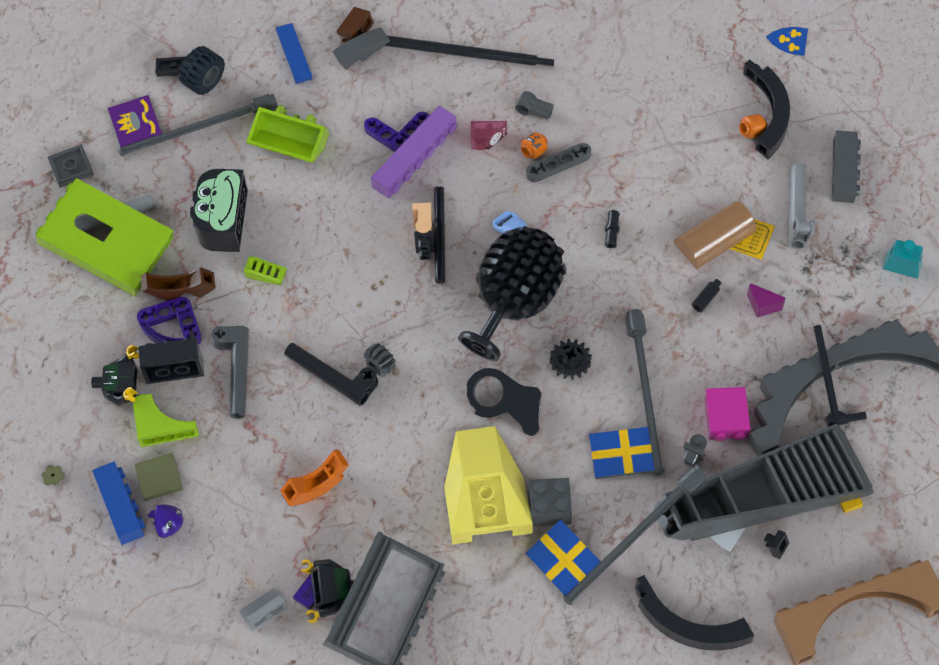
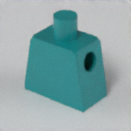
(904, 258)

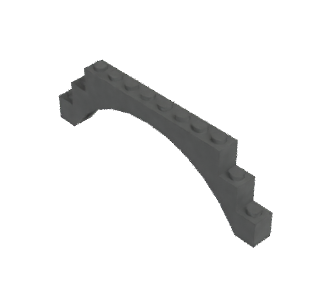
(784, 387)

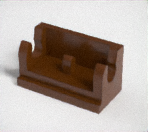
(355, 24)

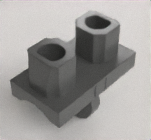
(694, 450)

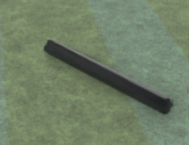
(439, 231)

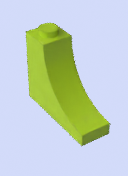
(157, 428)

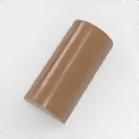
(716, 234)

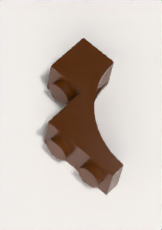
(196, 282)

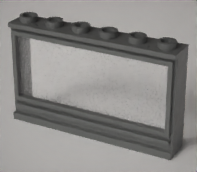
(385, 603)

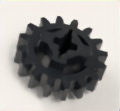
(578, 363)

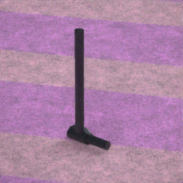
(836, 416)

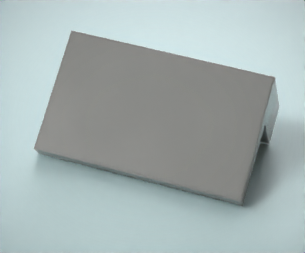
(263, 609)

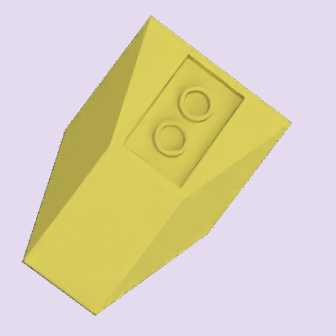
(484, 487)

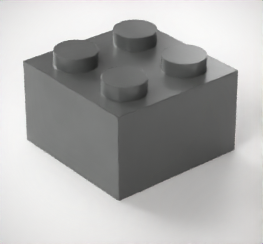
(550, 501)

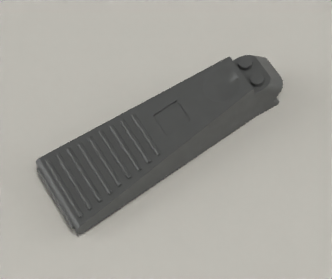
(776, 485)

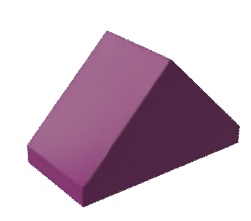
(764, 301)

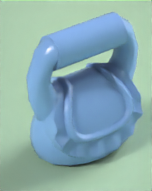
(511, 224)

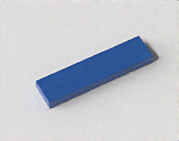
(294, 53)

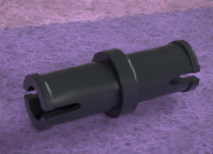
(612, 229)

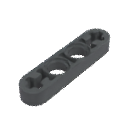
(557, 160)

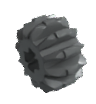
(379, 359)

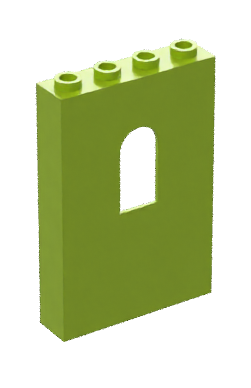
(127, 251)

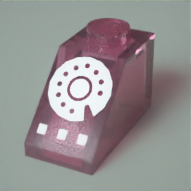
(487, 133)

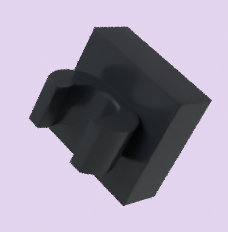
(777, 543)

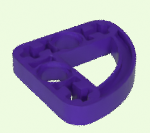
(179, 313)

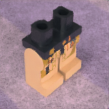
(424, 229)

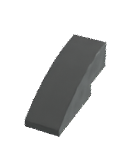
(361, 47)

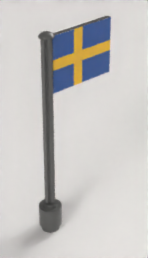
(630, 449)
(574, 566)

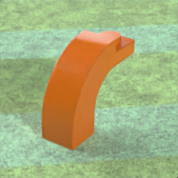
(320, 481)

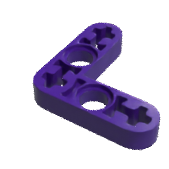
(396, 137)

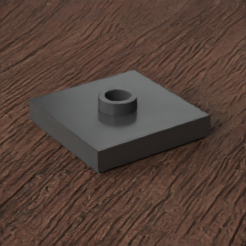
(70, 165)

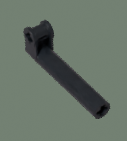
(355, 390)

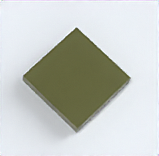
(158, 477)

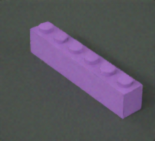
(414, 152)

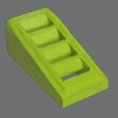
(260, 263)

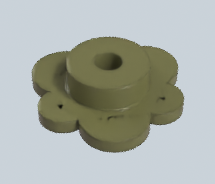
(52, 471)

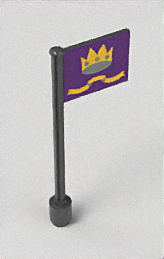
(138, 126)

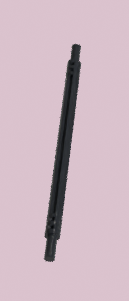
(468, 51)

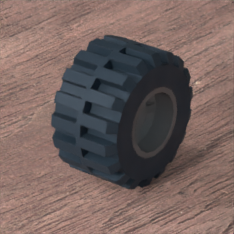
(201, 70)

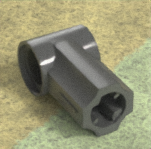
(530, 104)

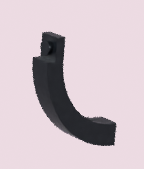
(775, 91)
(688, 633)

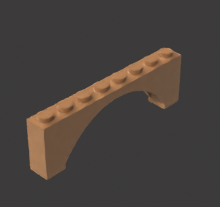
(911, 585)

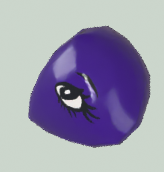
(167, 520)

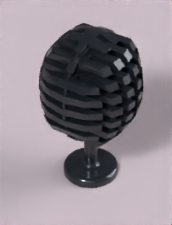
(515, 283)

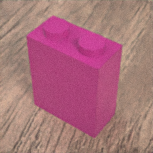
(727, 413)

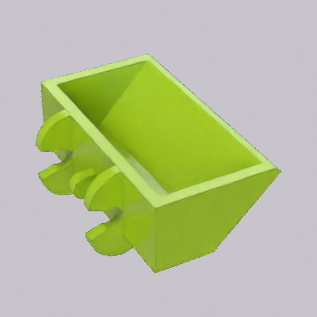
(288, 134)

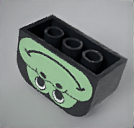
(220, 209)

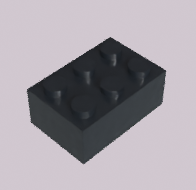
(171, 360)

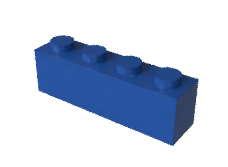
(118, 503)

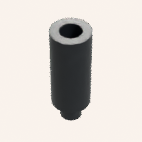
(706, 296)

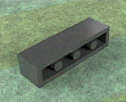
(845, 166)

